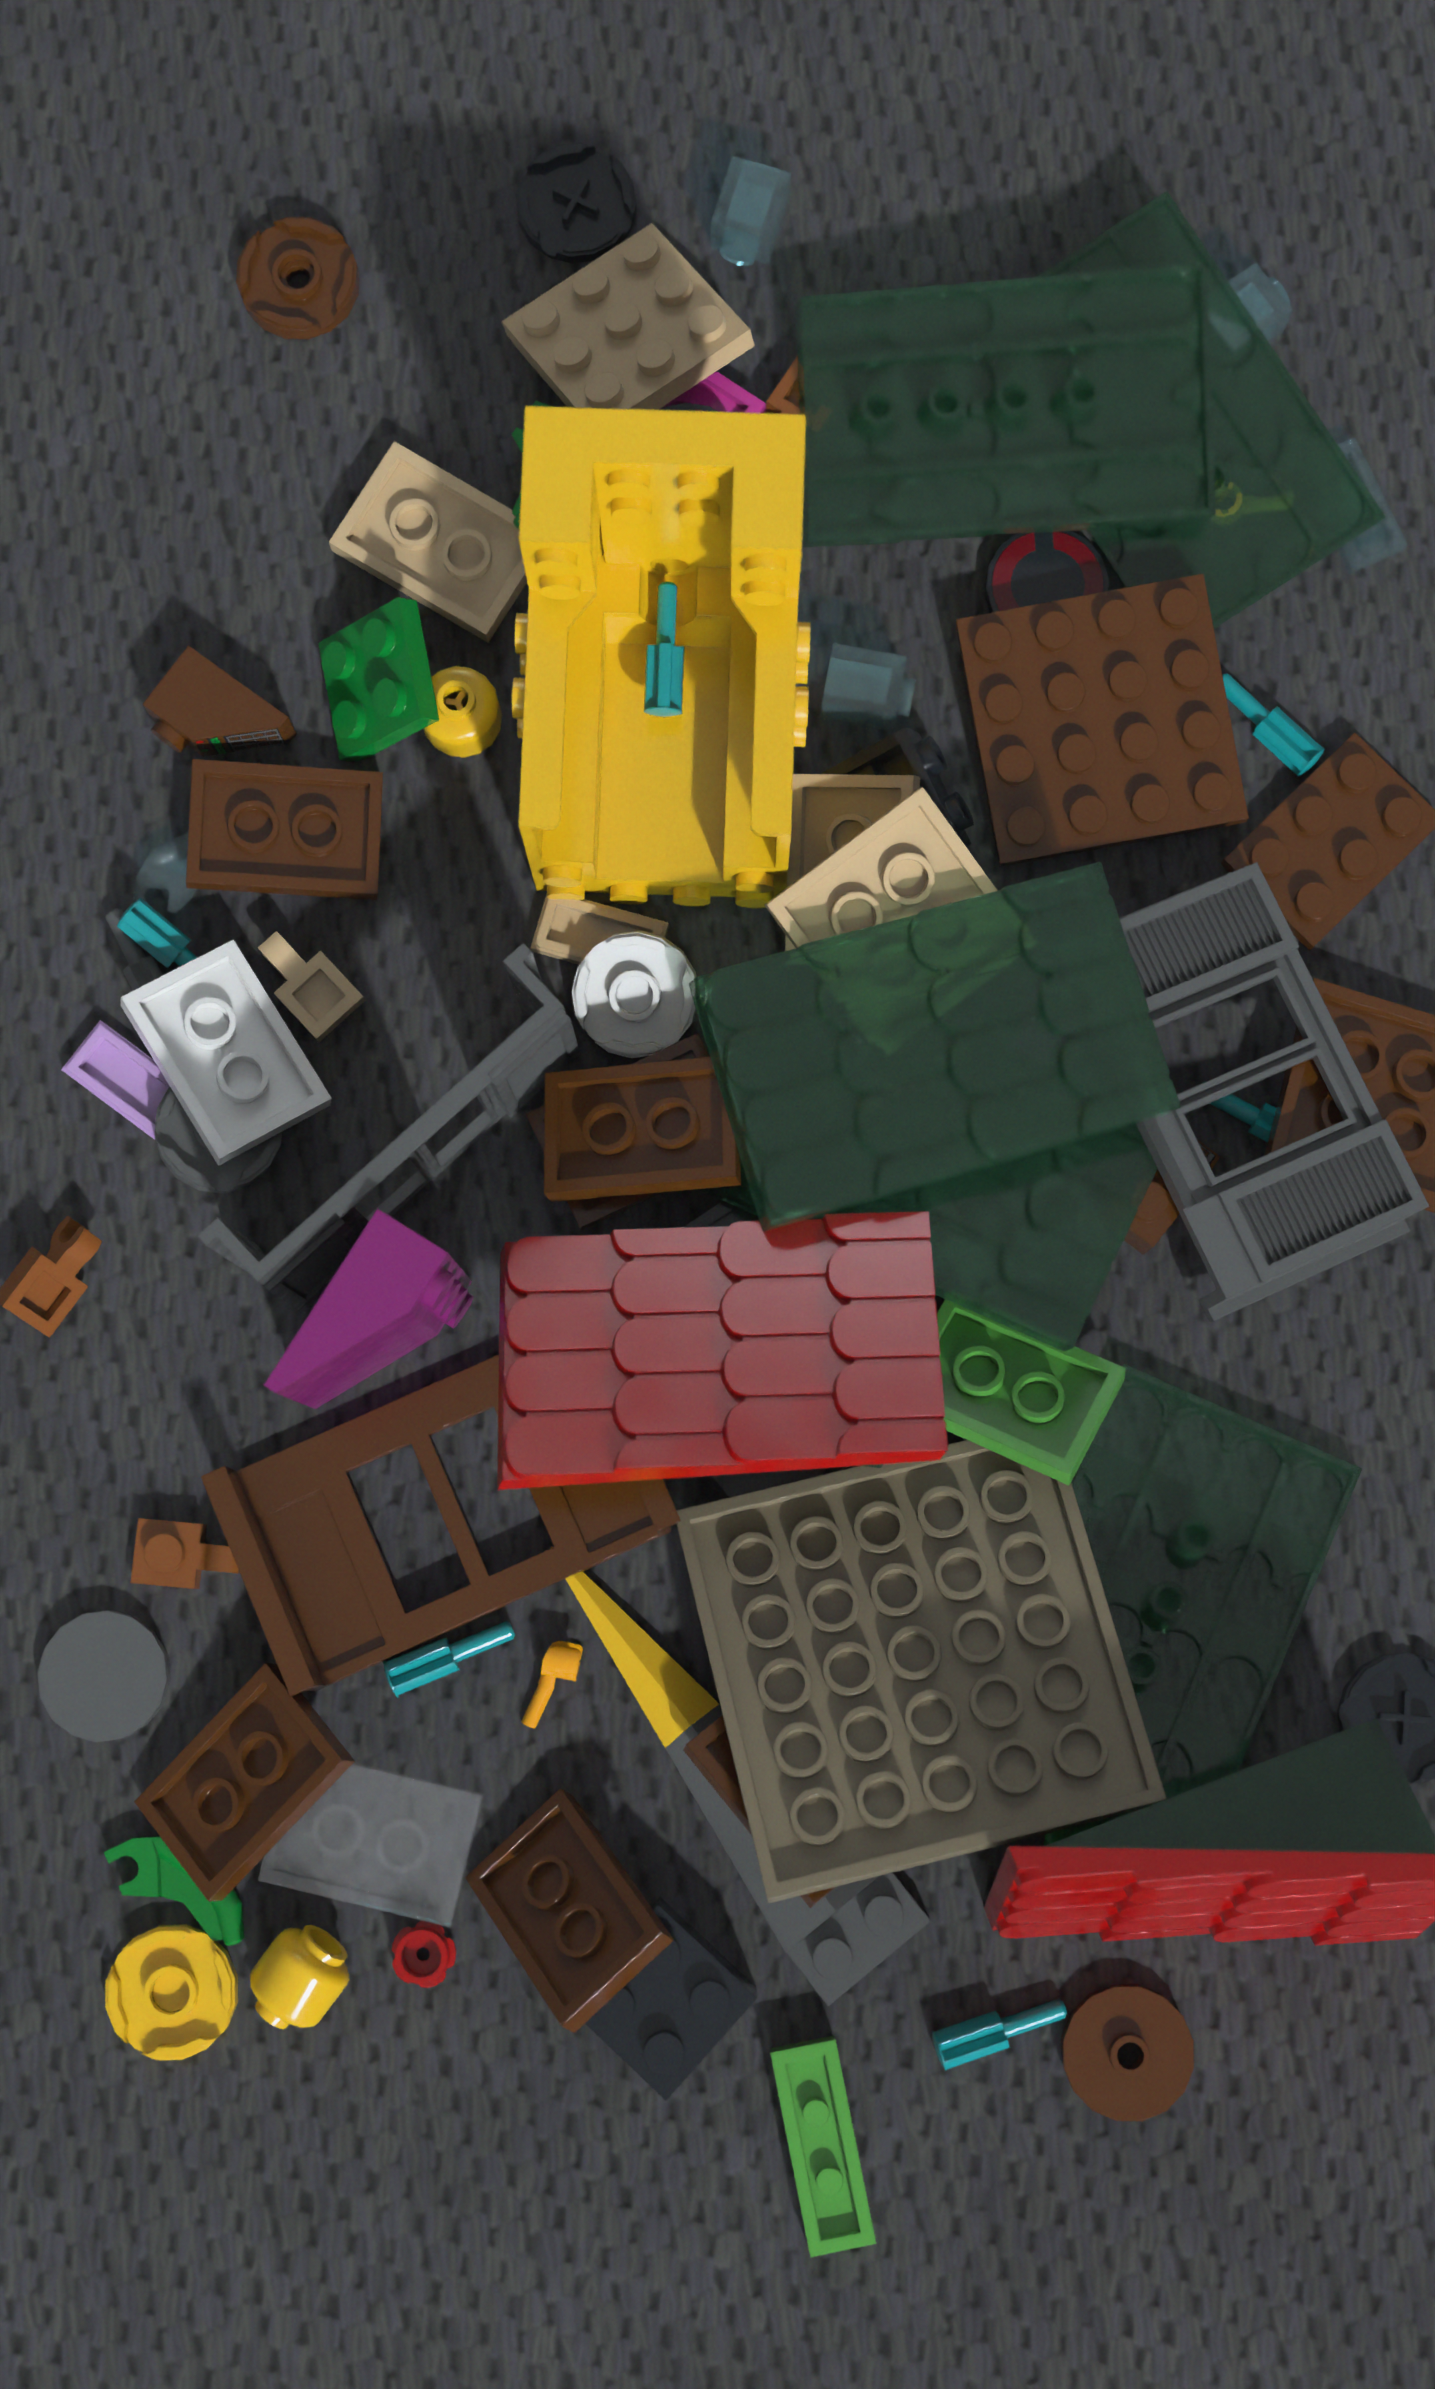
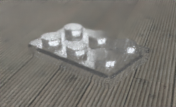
(381, 1844)

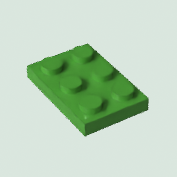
(1022, 1393)

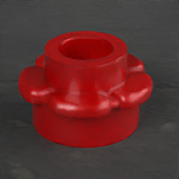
(417, 1971)

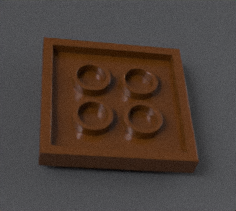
(1397, 1063)

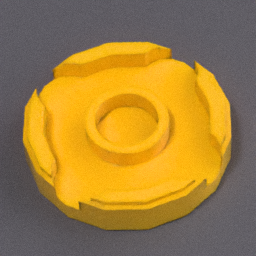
(193, 1978)

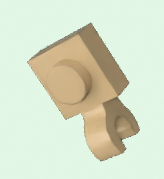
(313, 990)

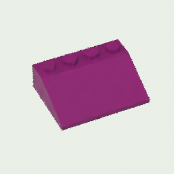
(376, 1309)

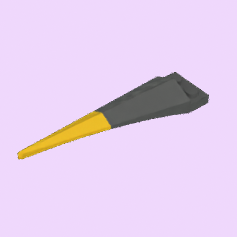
(847, 1928)

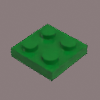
(378, 680)

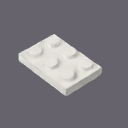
(225, 1052)

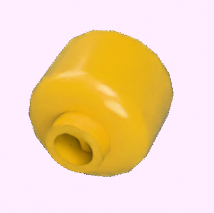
(466, 729)
(299, 1977)

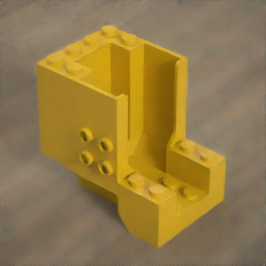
(605, 519)

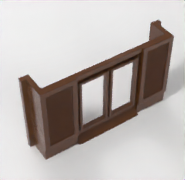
(319, 1567)

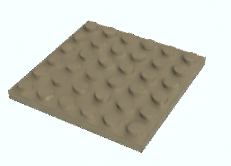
(913, 1666)

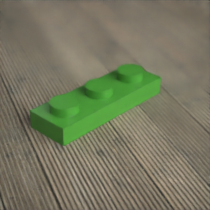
(822, 2146)

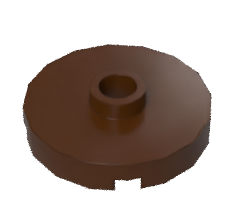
(292, 249)
(1097, 2032)

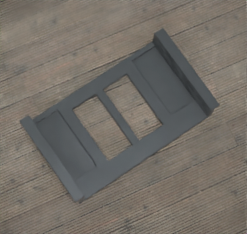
(502, 1085)
(1305, 1201)

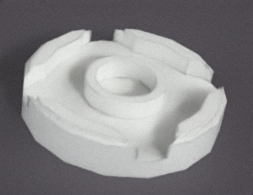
(634, 994)

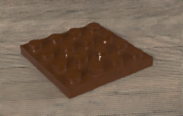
(1101, 720)

